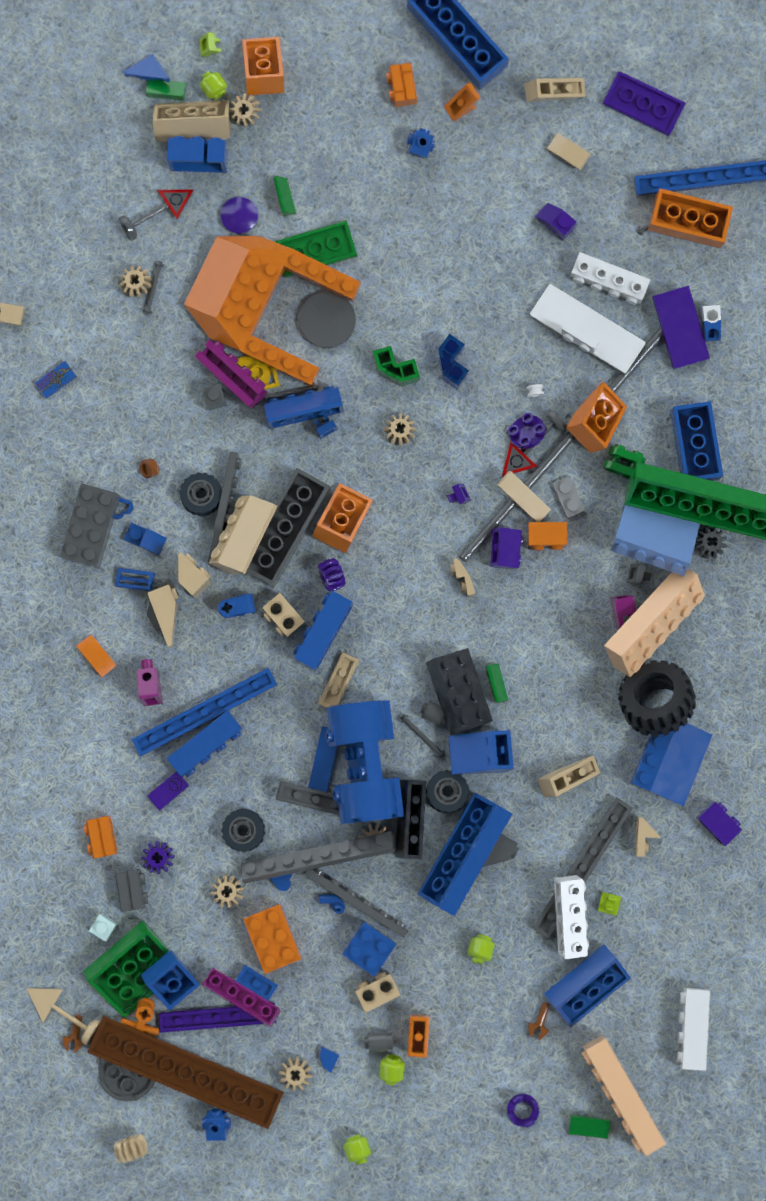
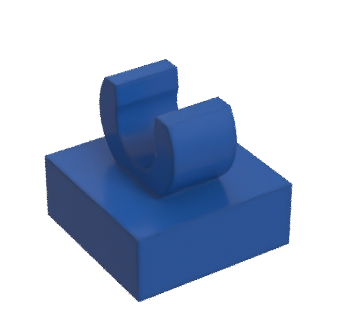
(326, 428)

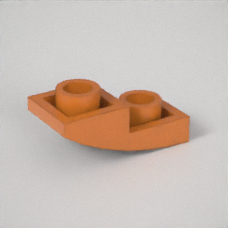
(96, 655)

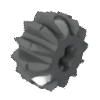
(710, 550)

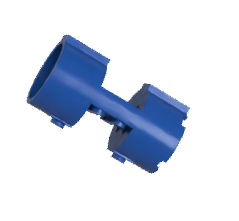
(359, 729)

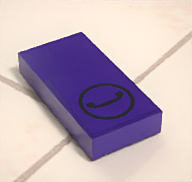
(168, 791)

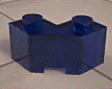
(451, 370)

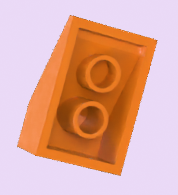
(263, 66)
(597, 418)
(342, 518)

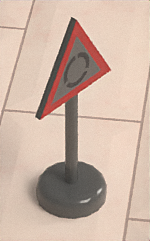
(174, 200)
(517, 460)

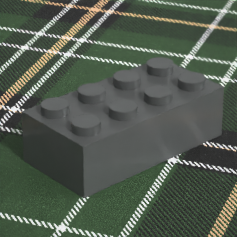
(90, 526)

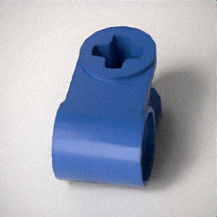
(241, 605)

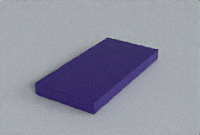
(643, 103)
(680, 327)

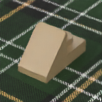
(643, 830)

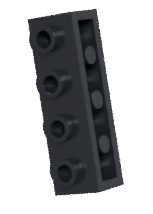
(411, 826)

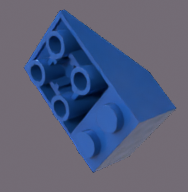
(481, 752)

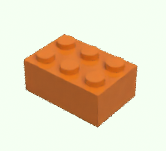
(272, 938)

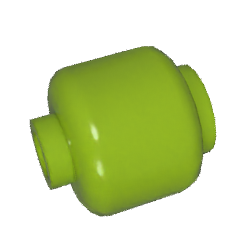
(213, 85)
(481, 949)
(392, 1069)
(357, 1149)

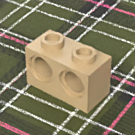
(286, 613)
(380, 997)

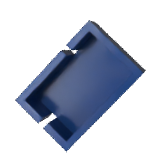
(197, 155)

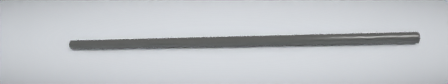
(554, 454)

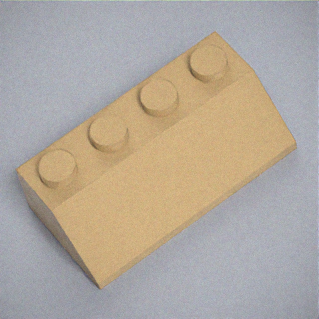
(191, 120)
(242, 535)

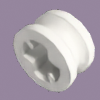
(535, 390)

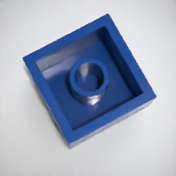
(369, 948)
(170, 980)

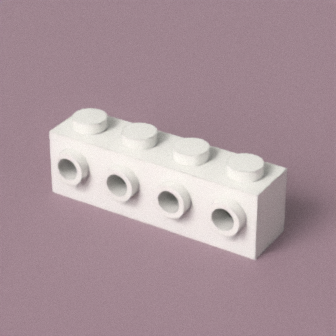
(609, 278)
(571, 916)
(694, 1029)

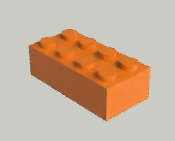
(690, 218)

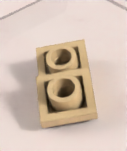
(569, 151)
(460, 572)

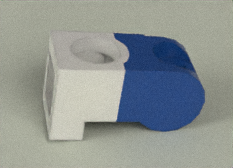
(711, 322)

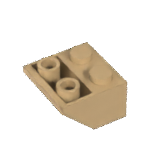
(191, 577)

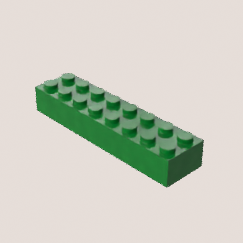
(697, 500)

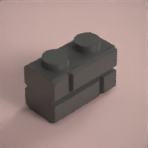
(131, 890)

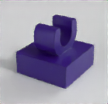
(460, 494)

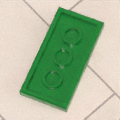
(324, 244)

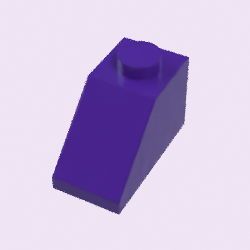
(556, 220)

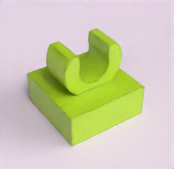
(207, 44)
(609, 903)

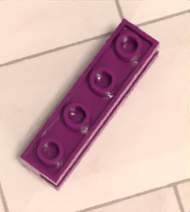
(234, 376)
(241, 997)

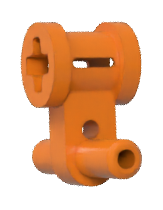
(143, 1017)

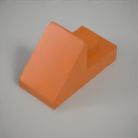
(462, 102)

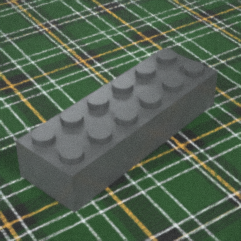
(288, 526)

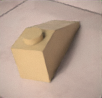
(554, 89)
(165, 609)
(568, 777)

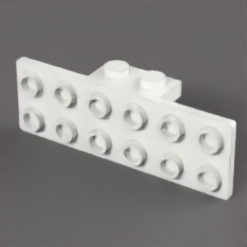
(587, 329)

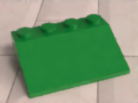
(119, 970)

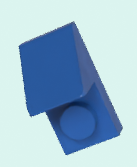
(145, 538)

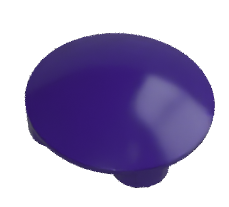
(239, 215)
(527, 431)

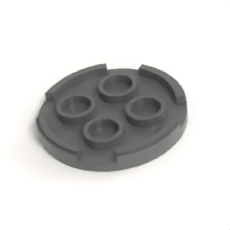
(327, 320)
(122, 1083)

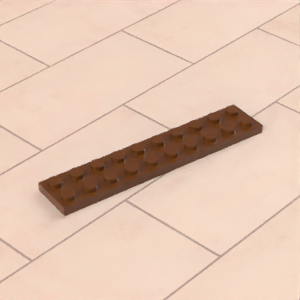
(185, 1072)

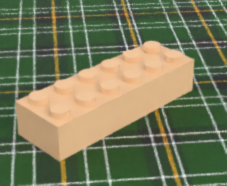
(654, 621)
(625, 1098)

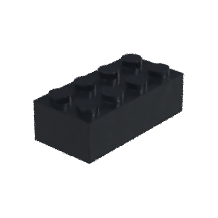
(459, 691)

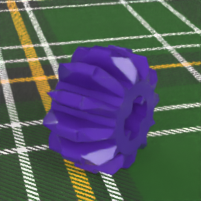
(331, 574)
(162, 852)

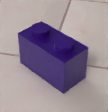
(506, 548)
(719, 823)

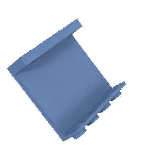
(656, 539)

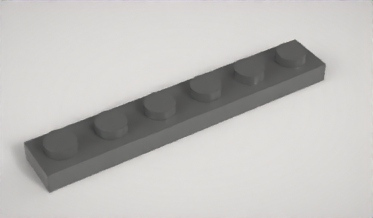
(226, 499)
(364, 905)

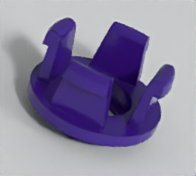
(529, 1121)

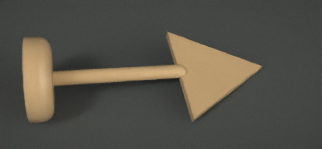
(44, 1002)

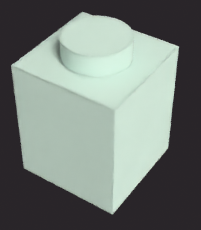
(103, 927)

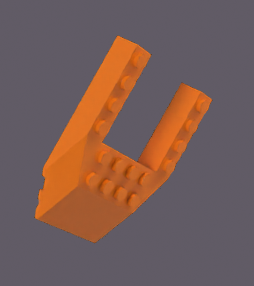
(238, 287)

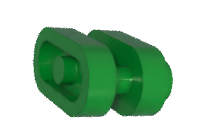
(619, 453)

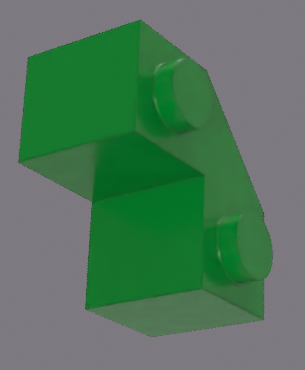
(400, 373)

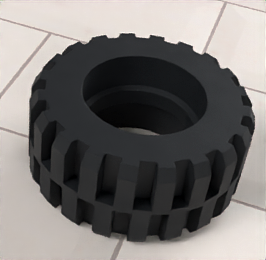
(663, 718)

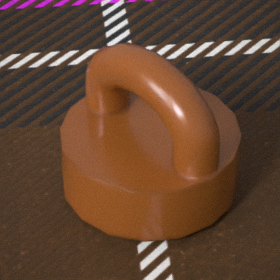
(149, 468)

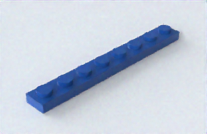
(701, 178)
(204, 712)

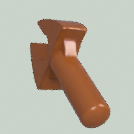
(540, 1022)
(74, 1035)

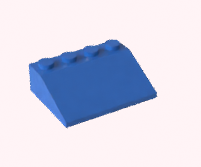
(672, 763)

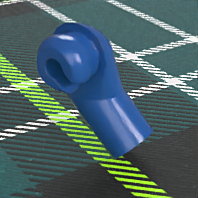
(334, 900)

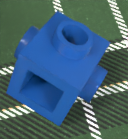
(414, 145)
(216, 1125)

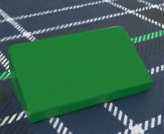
(161, 89)
(284, 196)
(496, 683)
(589, 1126)

